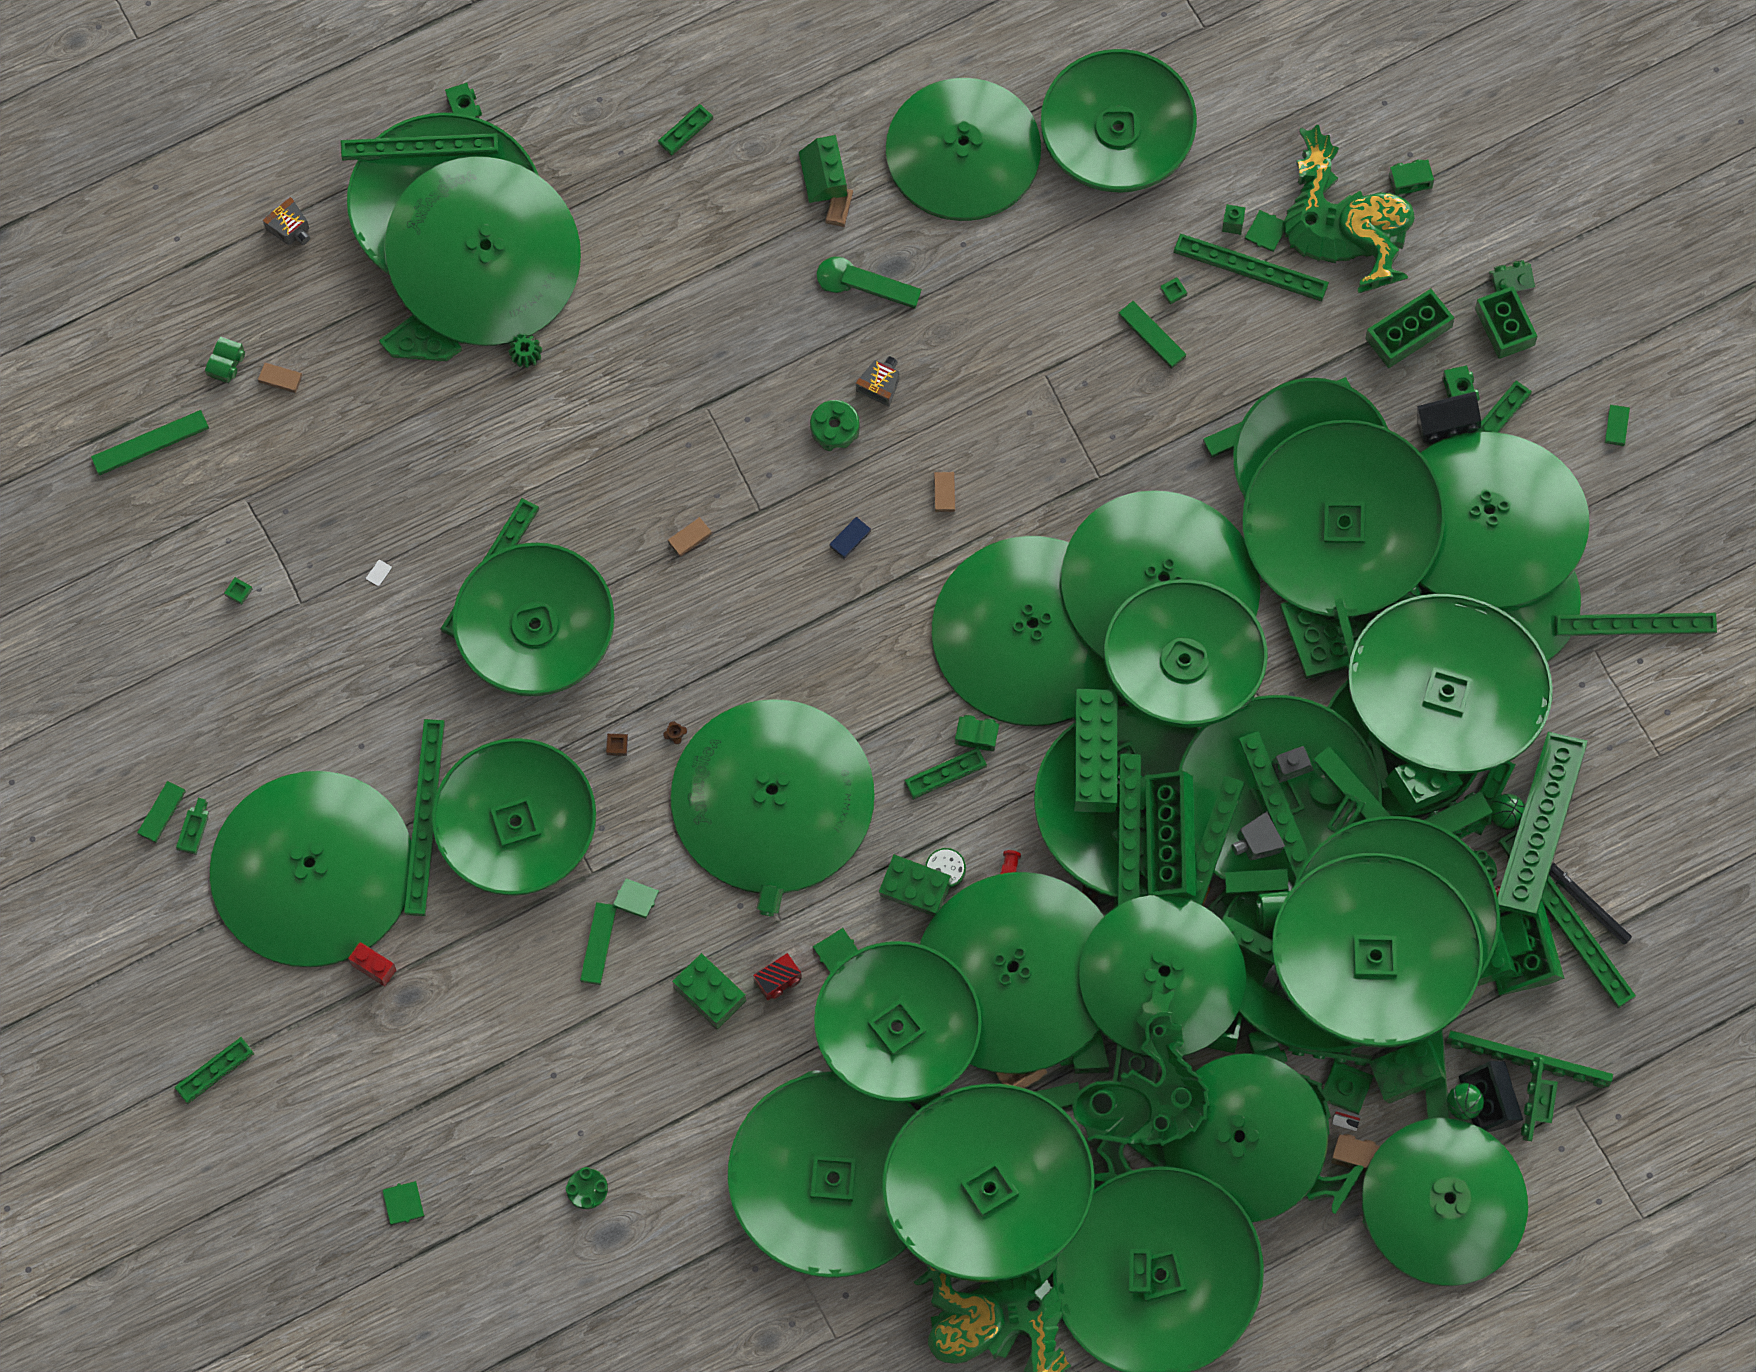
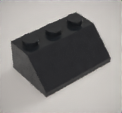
(1448, 417)
(1500, 1101)

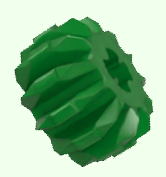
(525, 357)

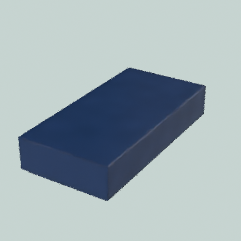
(850, 537)

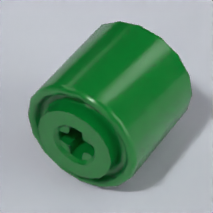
(1268, 908)

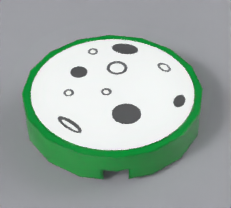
(948, 862)

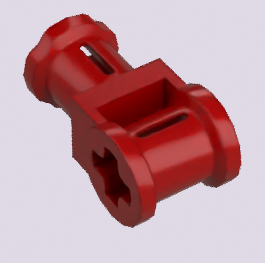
(1010, 861)

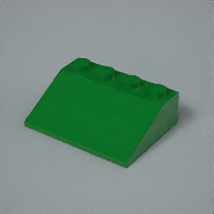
(1538, 966)

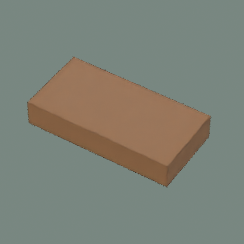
(839, 210)
(280, 377)
(944, 492)
(689, 536)

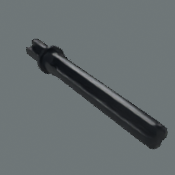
(1589, 904)

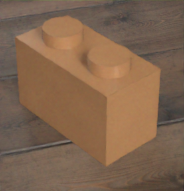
(1353, 1152)

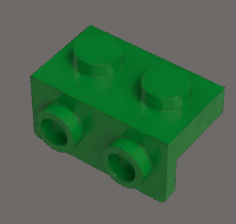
(1518, 275)

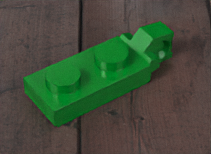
(193, 828)

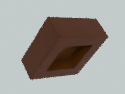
(617, 744)

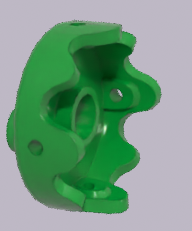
(839, 436)

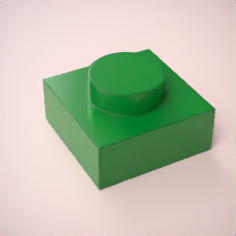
(1173, 290)
(238, 591)

